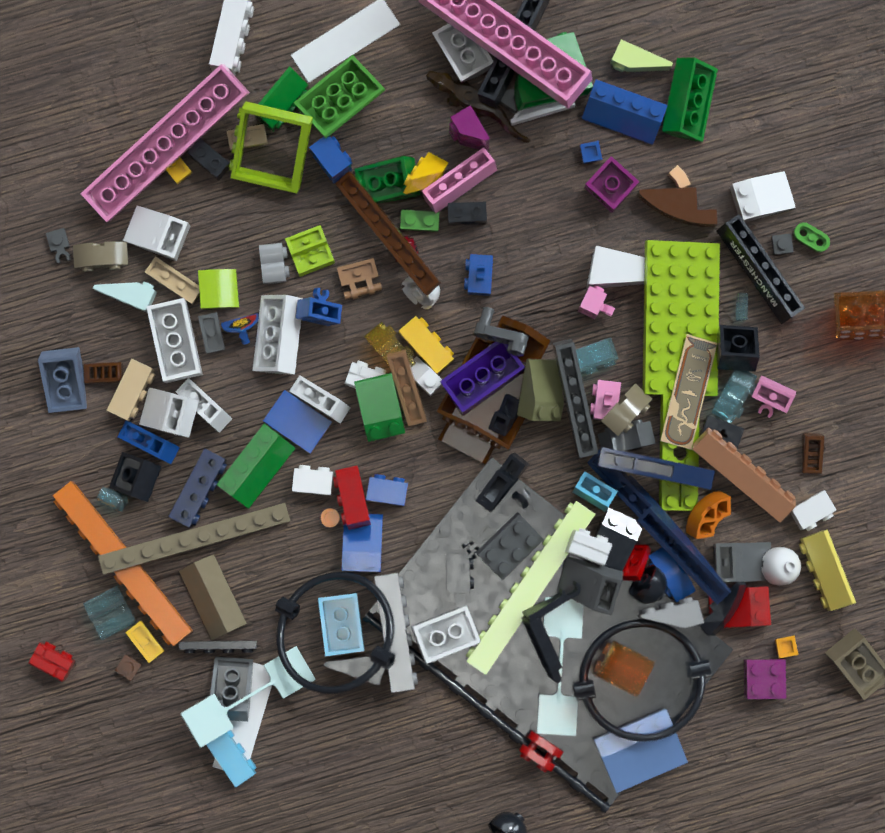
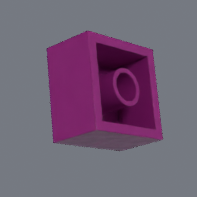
(611, 184)
(765, 678)

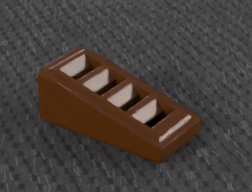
(119, 372)
(805, 453)

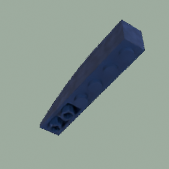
(655, 468)

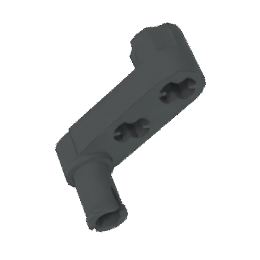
(515, 340)

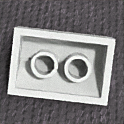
(463, 54)

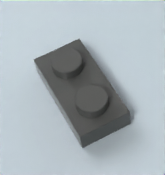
(211, 333)

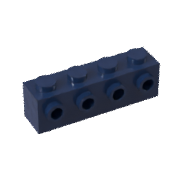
(198, 488)

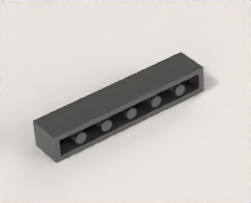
(575, 398)

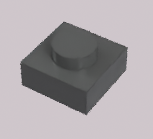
(782, 244)

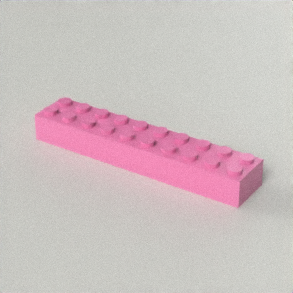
(516, 46)
(165, 142)

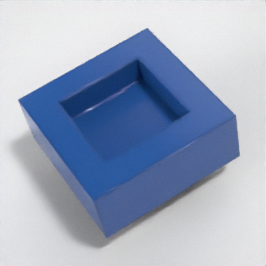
(590, 152)

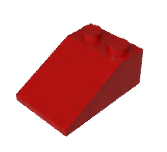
(753, 608)

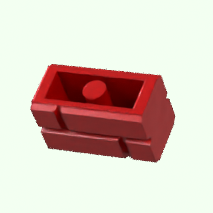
(52, 661)

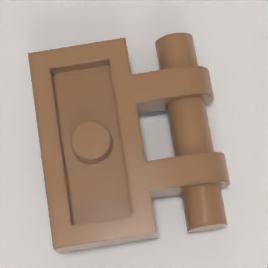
(356, 273)

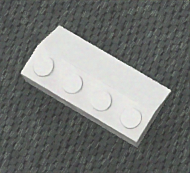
(277, 335)

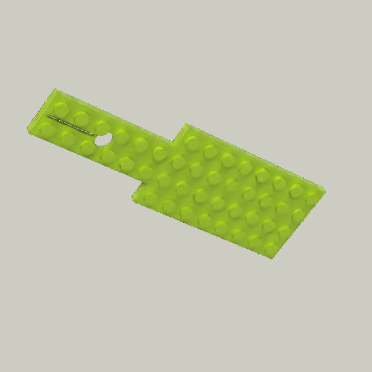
(678, 301)

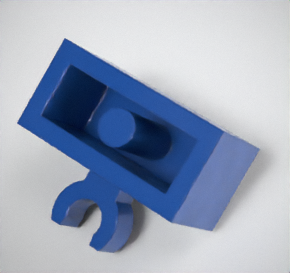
(479, 274)
(318, 309)

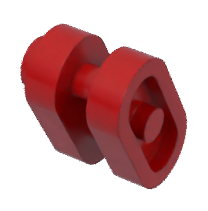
(529, 752)

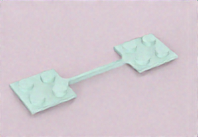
(558, 712)
(210, 719)

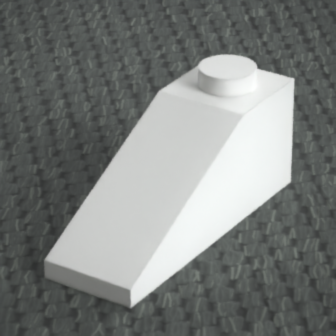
(320, 399)
(206, 406)

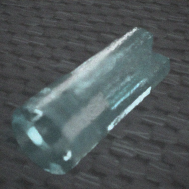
(742, 306)

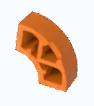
(708, 514)

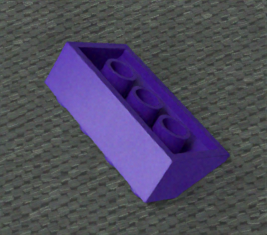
(482, 376)

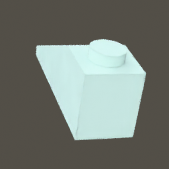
(133, 294)

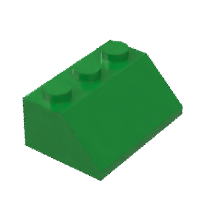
(282, 96)

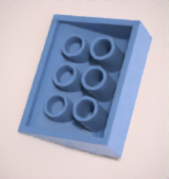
(635, 761)

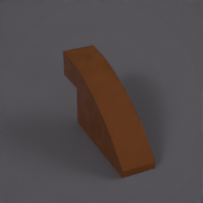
(679, 205)

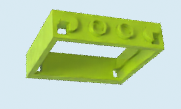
(262, 178)

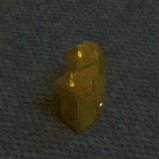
(385, 342)

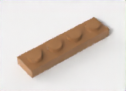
(406, 387)

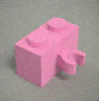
(593, 303)
(773, 395)
(606, 396)

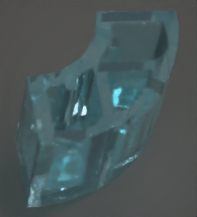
(734, 394)

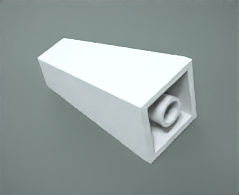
(615, 268)

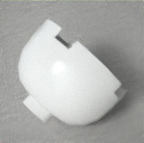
(415, 294)
(781, 566)

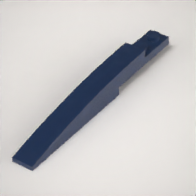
(664, 530)

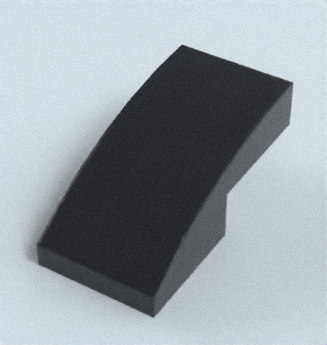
(506, 416)

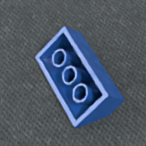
(624, 112)

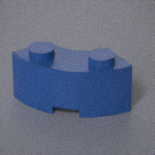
(678, 581)

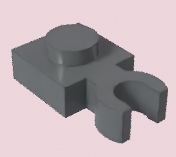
(59, 242)

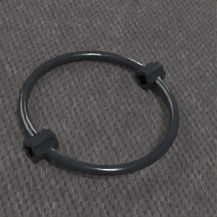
(290, 609)
(699, 670)

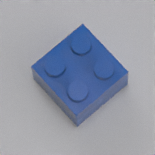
(330, 158)

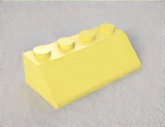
(827, 571)

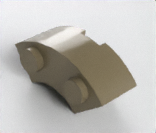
(108, 254)
(626, 410)

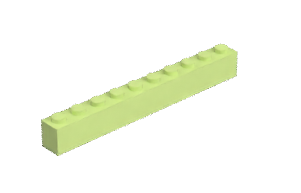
(529, 589)

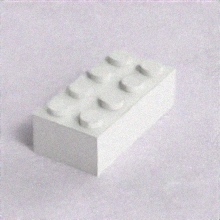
(230, 34)
(174, 340)

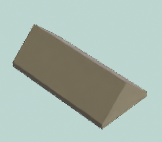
(212, 597)

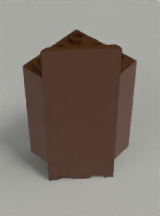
(470, 431)

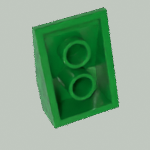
(386, 179)
(379, 407)

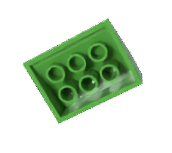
(339, 96)

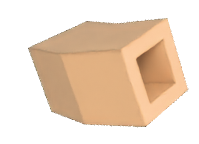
(679, 177)

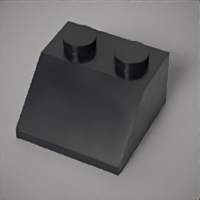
(135, 477)

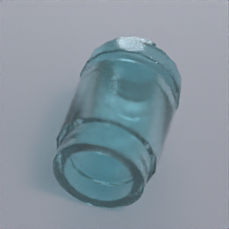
(112, 499)

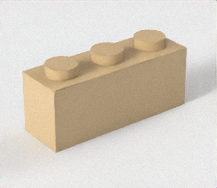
(131, 390)

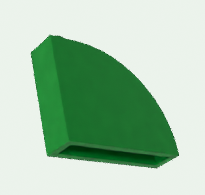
(529, 95)

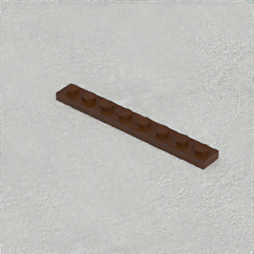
(388, 233)

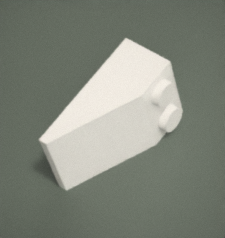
(762, 196)
(445, 634)

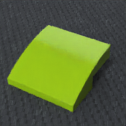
(310, 250)
(218, 288)

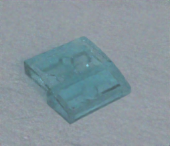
(109, 612)

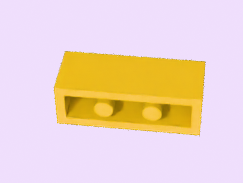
(427, 344)

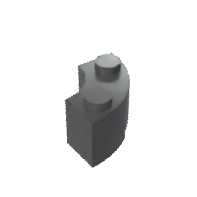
(637, 437)

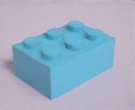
(341, 624)

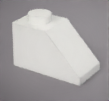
(426, 377)

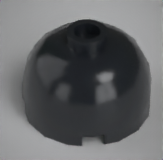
(651, 586)
(507, 823)

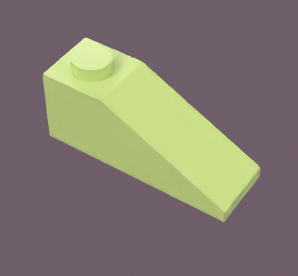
(632, 59)

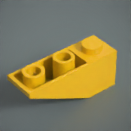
(425, 173)

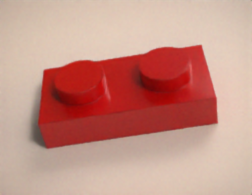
(636, 563)

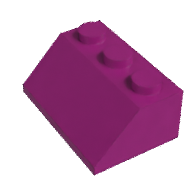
(468, 130)

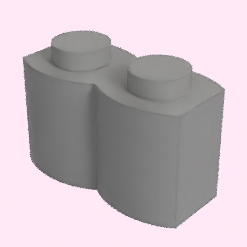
(273, 263)

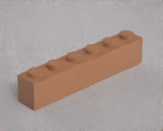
(744, 474)

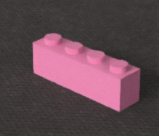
(459, 180)

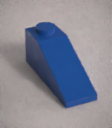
(148, 442)

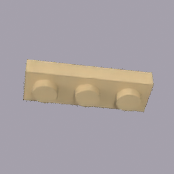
(173, 280)

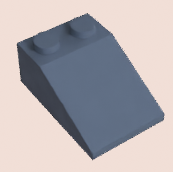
(63, 379)

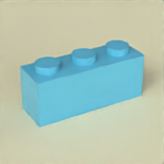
(232, 758)

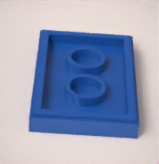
(297, 421)

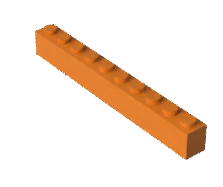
(135, 578)

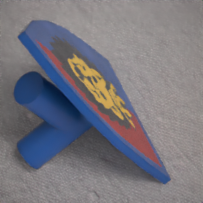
(241, 326)

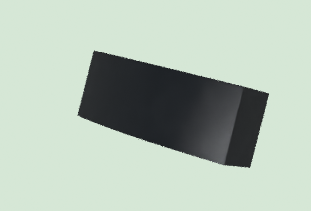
(502, 481)
(724, 610)

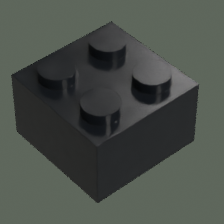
(737, 348)

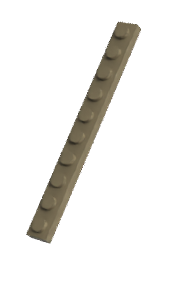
(194, 538)

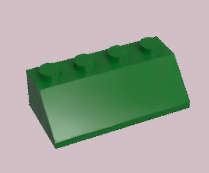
(690, 99)
(256, 466)

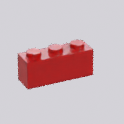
(351, 497)

